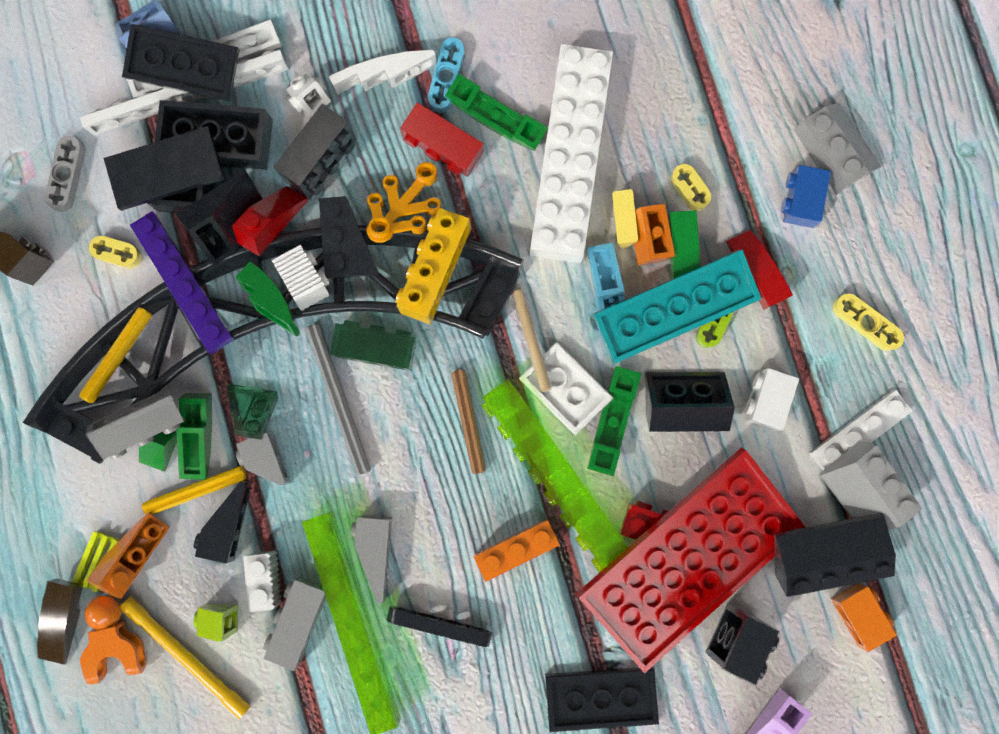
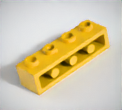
(434, 265)

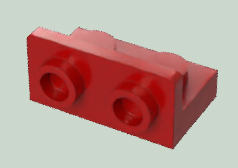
(639, 519)

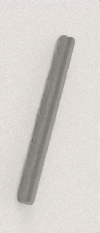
(338, 399)

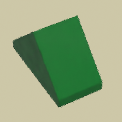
(159, 451)

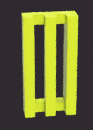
(88, 553)

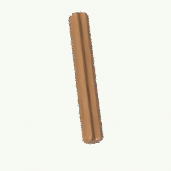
(468, 421)

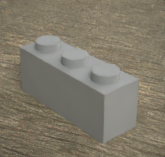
(295, 623)

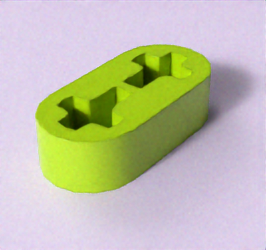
(718, 332)

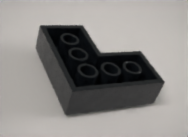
(238, 133)

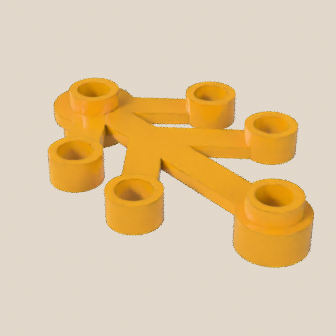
(402, 206)

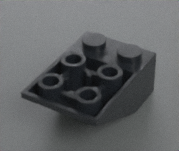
(212, 216)

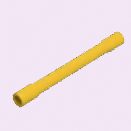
(142, 618)

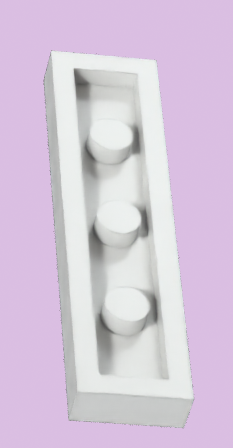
(864, 427)

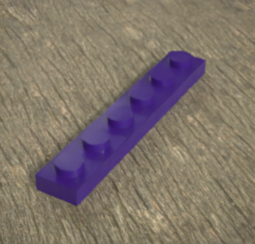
(182, 283)

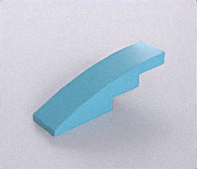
(605, 275)

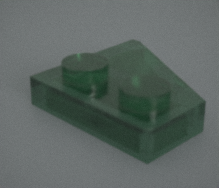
(251, 409)

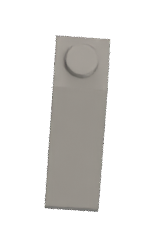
(373, 547)

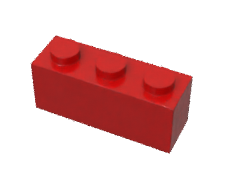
(441, 140)

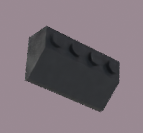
(834, 555)

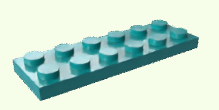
(677, 306)

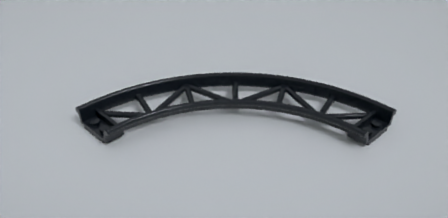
(70, 426)

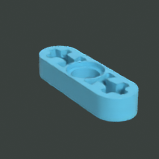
(455, 67)

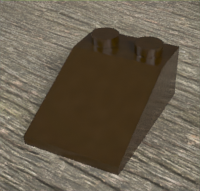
(22, 258)

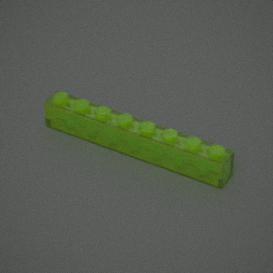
(555, 473)
(352, 623)

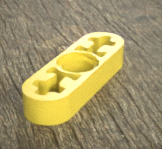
(878, 339)

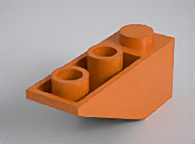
(127, 557)

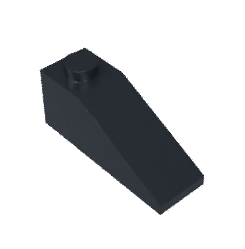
(222, 531)

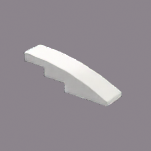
(395, 68)

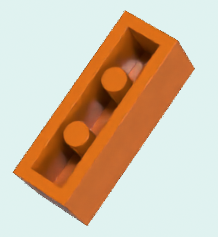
(516, 550)

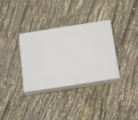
(573, 394)

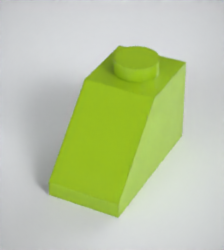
(216, 621)

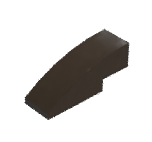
(58, 620)

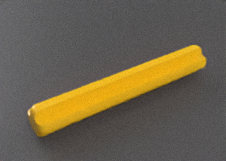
(115, 355)
(194, 490)

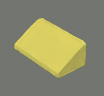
(625, 218)

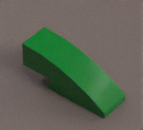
(267, 298)
(194, 435)

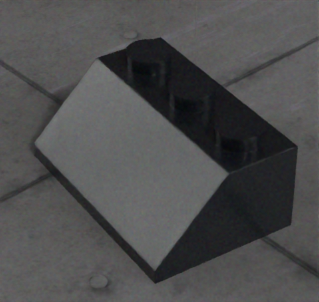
(688, 402)

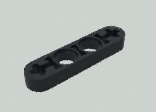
(439, 626)

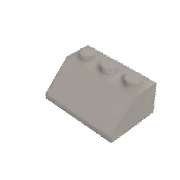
(837, 147)
(134, 425)
(869, 486)

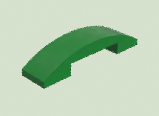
(494, 115)
(613, 421)

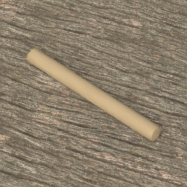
(531, 340)

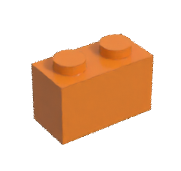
(654, 235)
(864, 616)

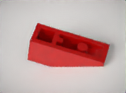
(267, 218)

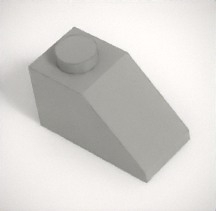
(263, 458)

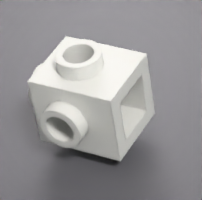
(307, 94)

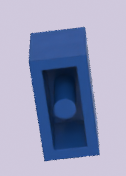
(805, 196)

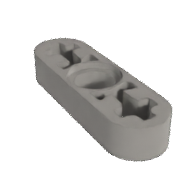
(72, 182)

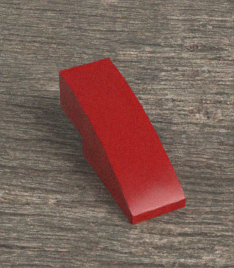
(765, 272)

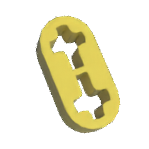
(685, 191)
(117, 247)

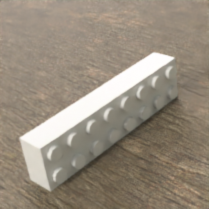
(571, 154)

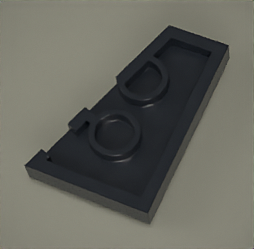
(342, 241)

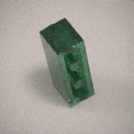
(373, 345)

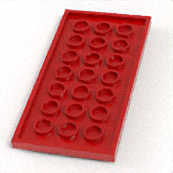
(690, 560)

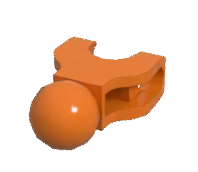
(109, 639)

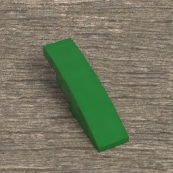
(685, 242)

